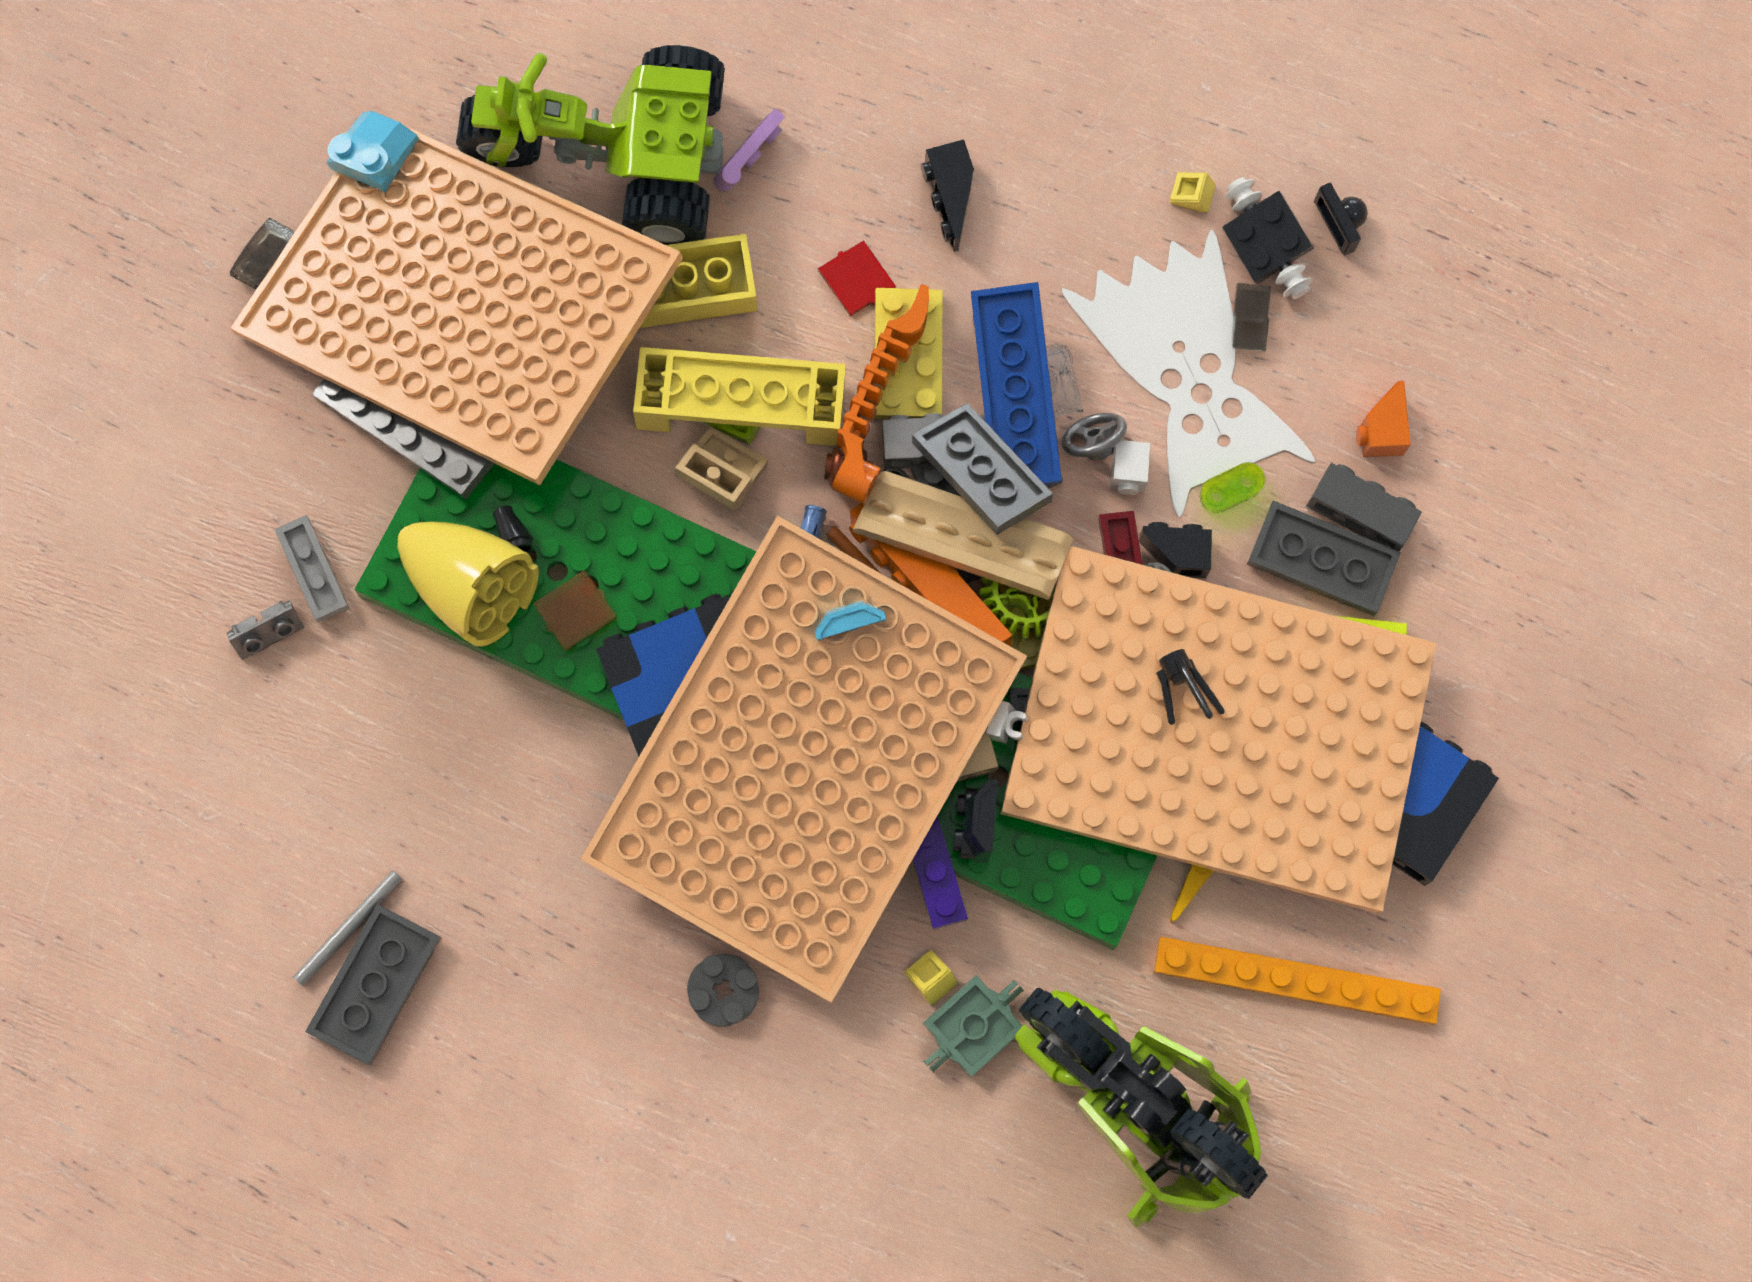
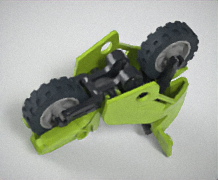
(1134, 1089)

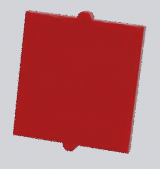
(855, 277)

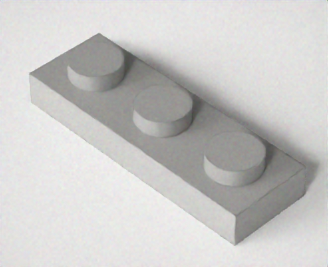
(311, 569)

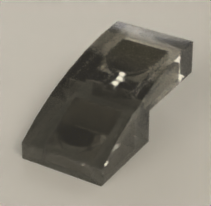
(261, 253)
(1251, 317)

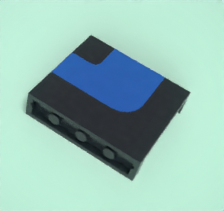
(653, 662)
(1439, 804)

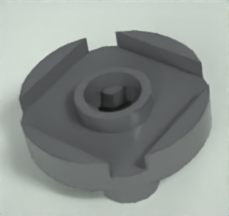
(732, 1008)

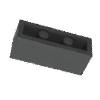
(1364, 507)

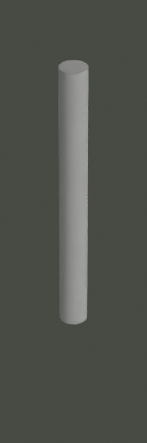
(349, 926)

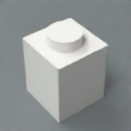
(1130, 467)

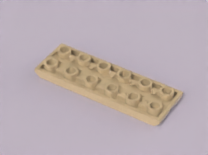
(952, 533)

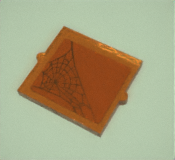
(574, 610)

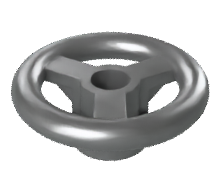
(1098, 440)

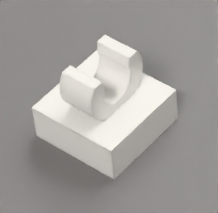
(1002, 721)

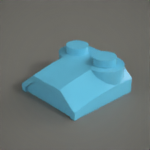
(372, 150)
(848, 619)

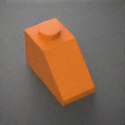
(1386, 425)

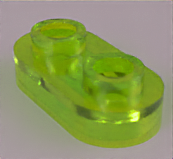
(1230, 487)

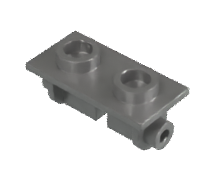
(252, 637)

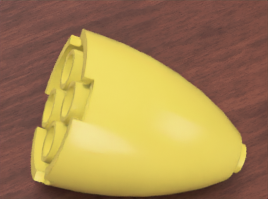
(468, 577)

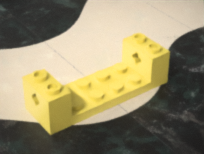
(739, 392)

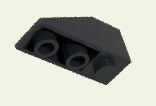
(951, 177)

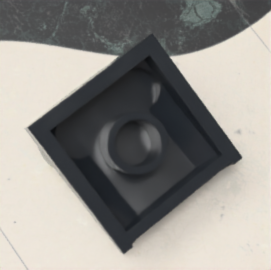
(978, 820)

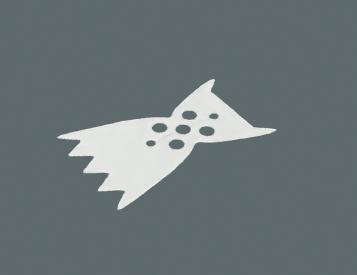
(1192, 307)

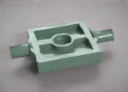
(973, 1026)

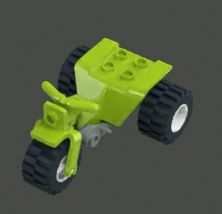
(654, 134)

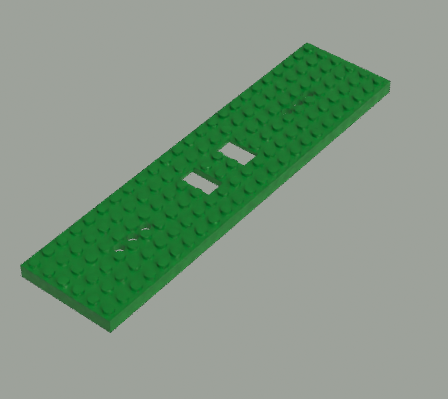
(662, 562)

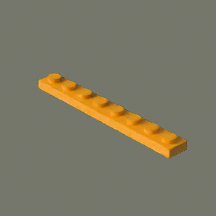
(1297, 980)

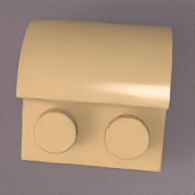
(721, 468)

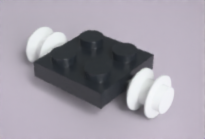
(1268, 237)

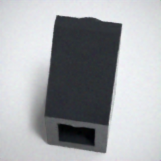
(1181, 550)

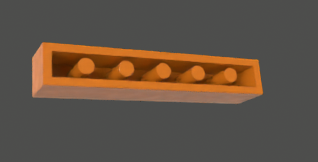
(933, 582)

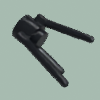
(1181, 669)

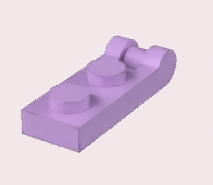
(748, 151)

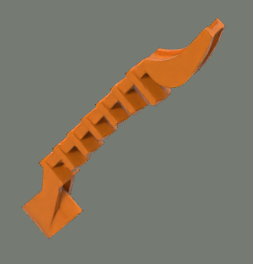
(856, 476)

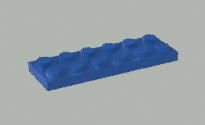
(1017, 375)

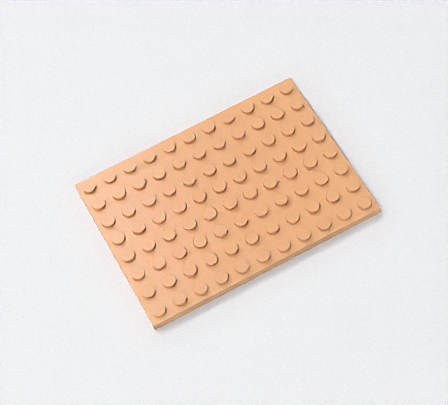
(461, 302)
(800, 765)
(1281, 789)

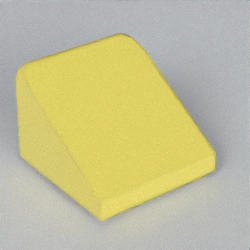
(1193, 191)
(931, 977)

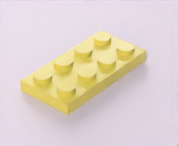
(918, 383)

